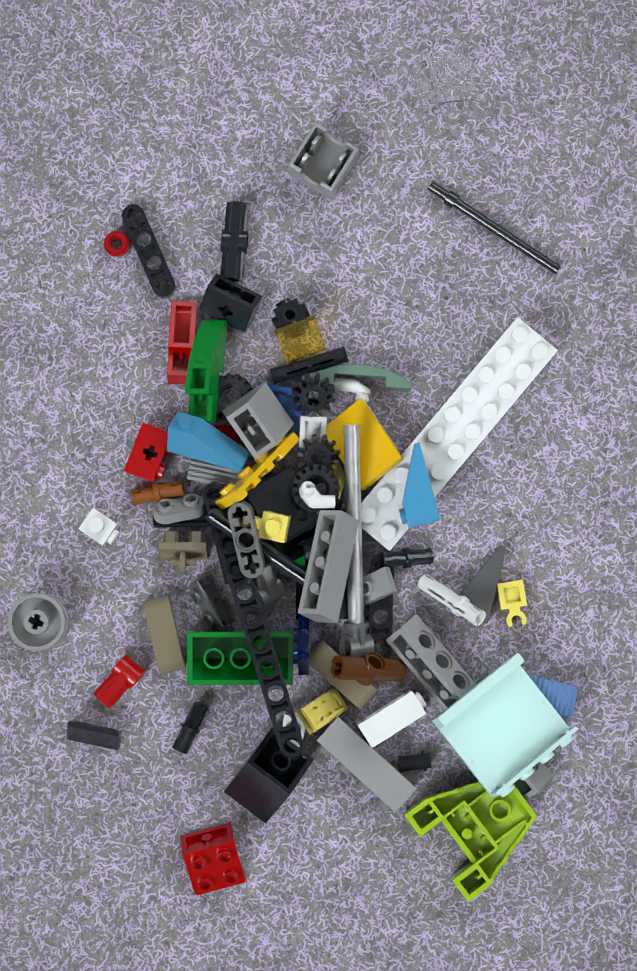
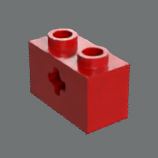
(138, 463)

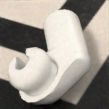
(354, 386)
(314, 498)

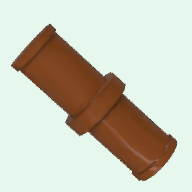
(157, 492)

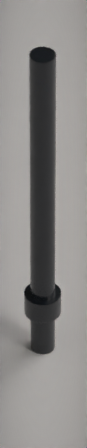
(452, 199)

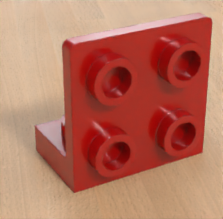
(212, 859)

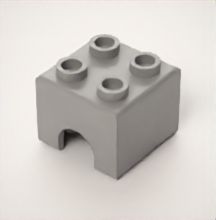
(323, 161)

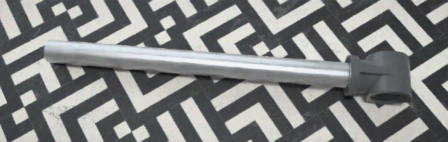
(357, 640)

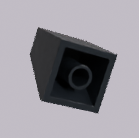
(267, 777)

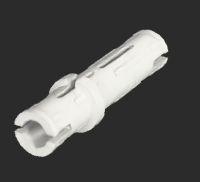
(458, 604)

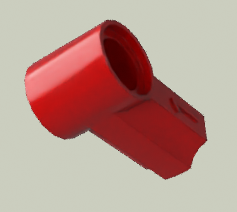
(123, 676)

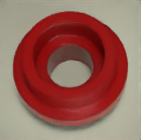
(113, 236)

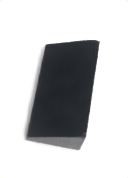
(93, 734)

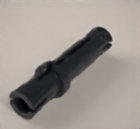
(308, 365)

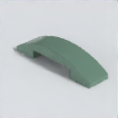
(393, 381)

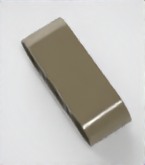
(164, 634)
(320, 660)

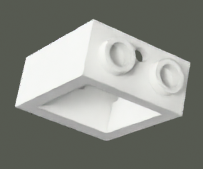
(392, 717)

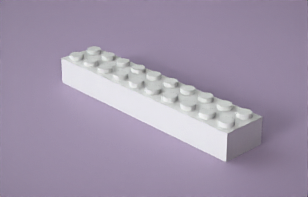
(460, 425)

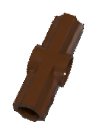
(368, 668)

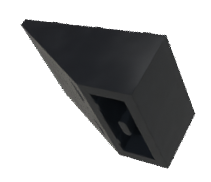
(276, 496)

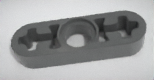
(236, 521)

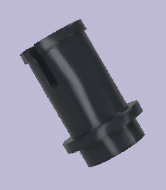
(415, 762)

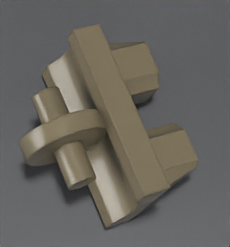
(183, 553)

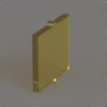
(300, 339)

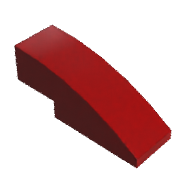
(181, 338)

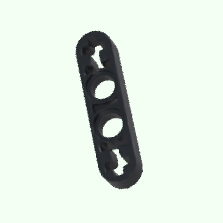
(149, 251)
(383, 604)

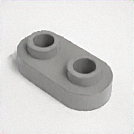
(178, 509)

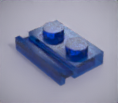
(301, 654)

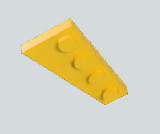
(251, 476)

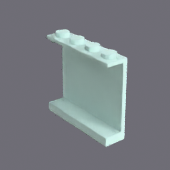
(504, 727)

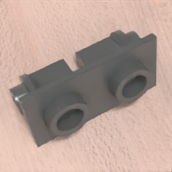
(214, 615)

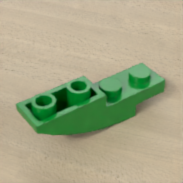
(204, 367)

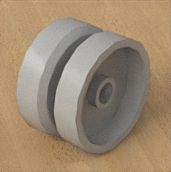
(23, 622)

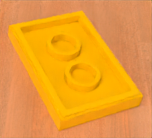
(377, 449)

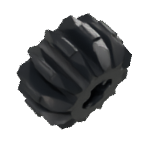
(305, 402)
(323, 447)

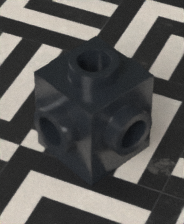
(286, 306)

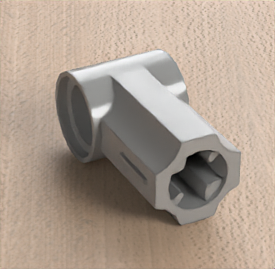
(267, 584)

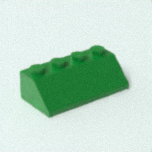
(226, 659)

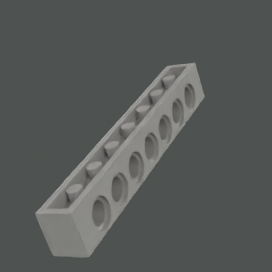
(446, 680)

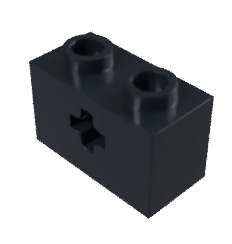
(230, 302)

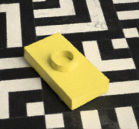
(322, 710)

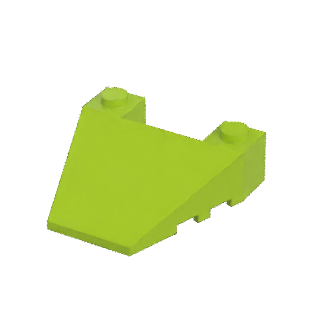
(480, 825)

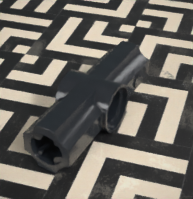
(234, 240)

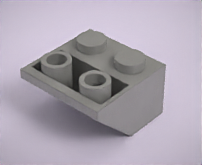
(259, 419)

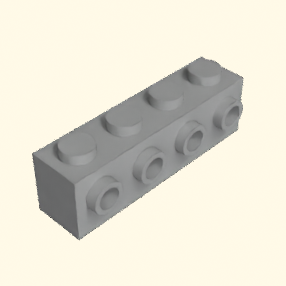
(328, 566)
(366, 764)

